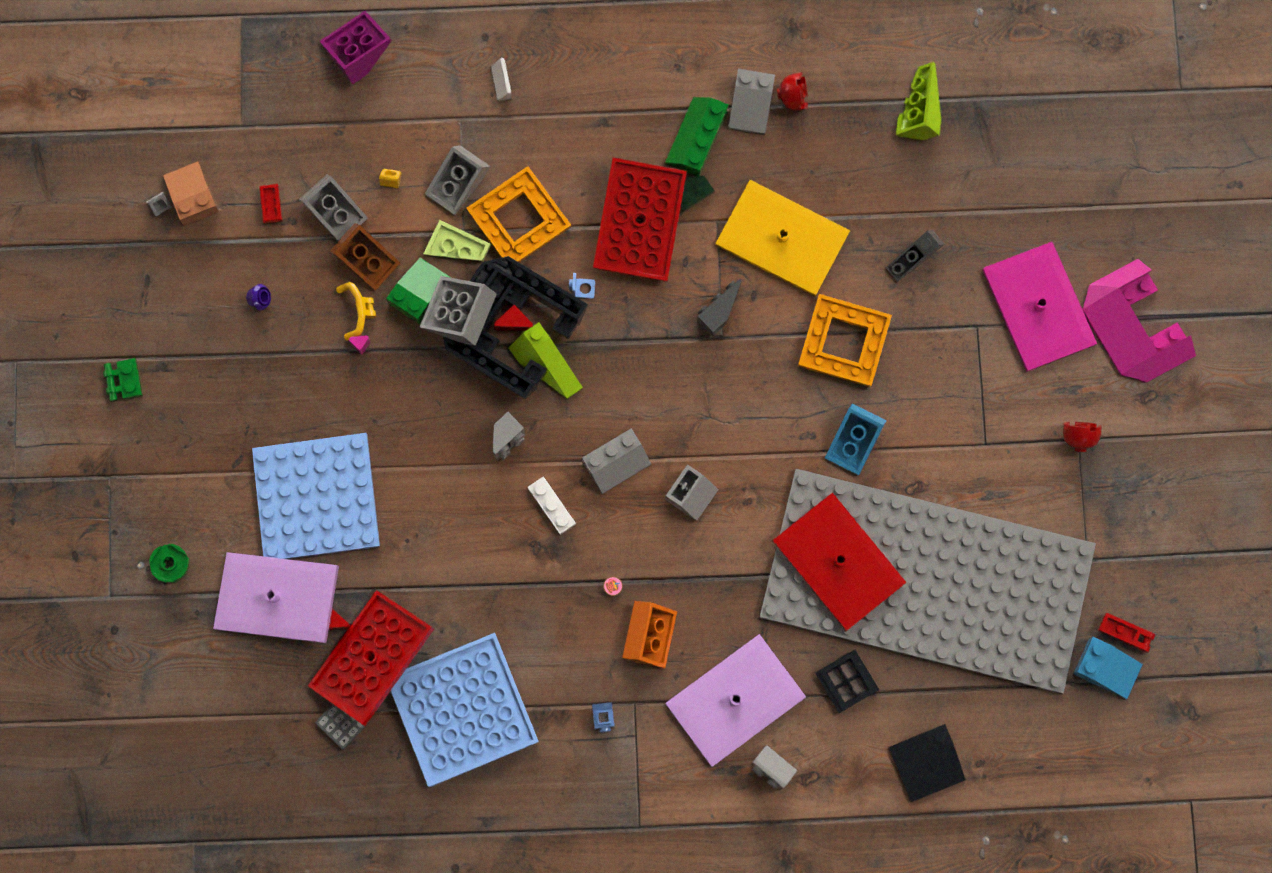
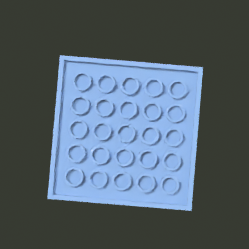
(316, 497)
(462, 710)

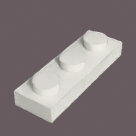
(551, 505)

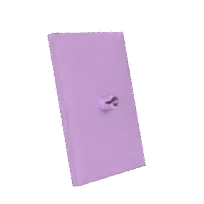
(299, 604)
(708, 707)

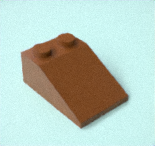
(365, 256)

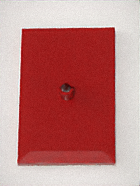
(645, 194)
(845, 588)
(370, 657)

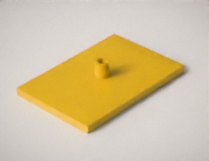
(800, 256)

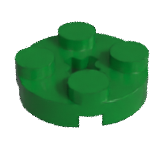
(180, 562)

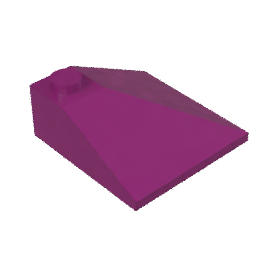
(356, 46)

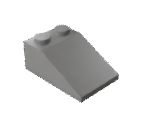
(751, 101)
(457, 179)
(332, 207)

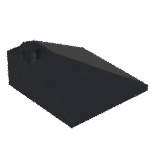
(927, 763)

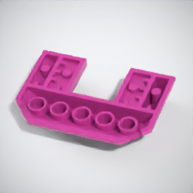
(1121, 332)

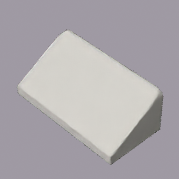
(501, 80)

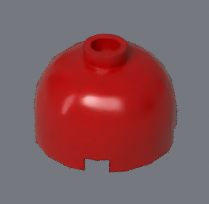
(793, 91)
(1081, 435)

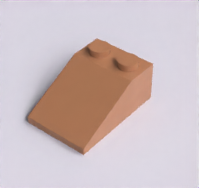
(190, 194)

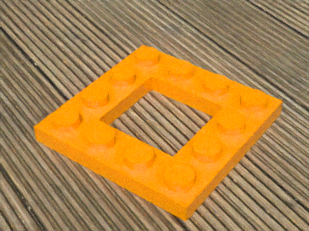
(523, 182)
(832, 308)

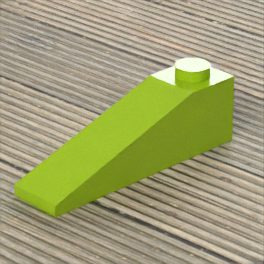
(922, 110)
(539, 347)

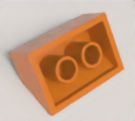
(649, 634)

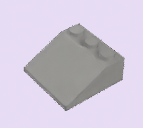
(458, 310)

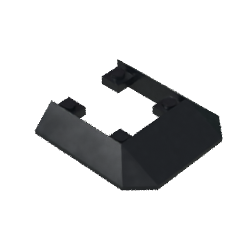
(515, 285)

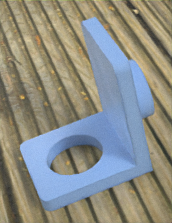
(574, 286)

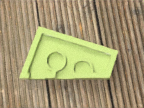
(455, 243)

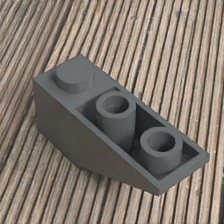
(915, 255)
(717, 314)

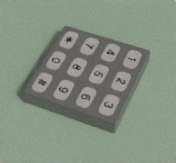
(340, 726)

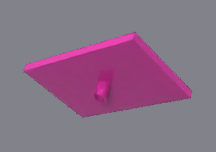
(1039, 331)

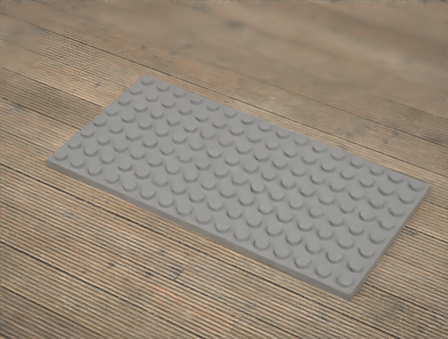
(974, 592)

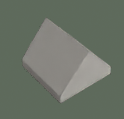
(159, 204)

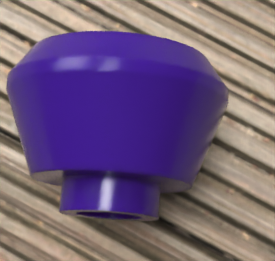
(259, 297)

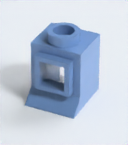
(603, 717)

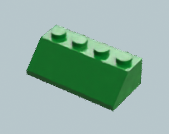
(697, 135)

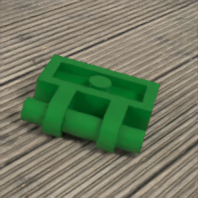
(129, 380)

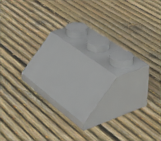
(616, 461)

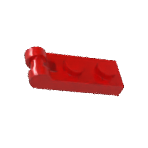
(1126, 632)

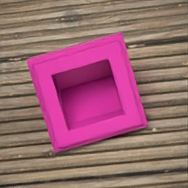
(360, 343)

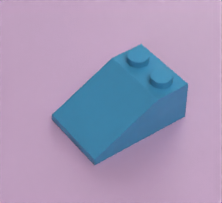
(855, 439)
(1108, 667)

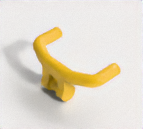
(364, 308)

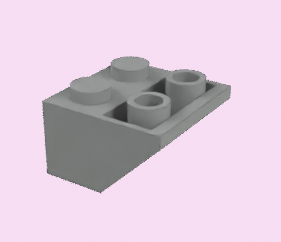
(507, 434)
(691, 492)
(773, 767)

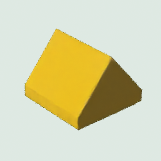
(390, 178)

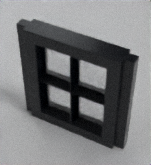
(847, 681)

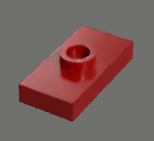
(270, 203)

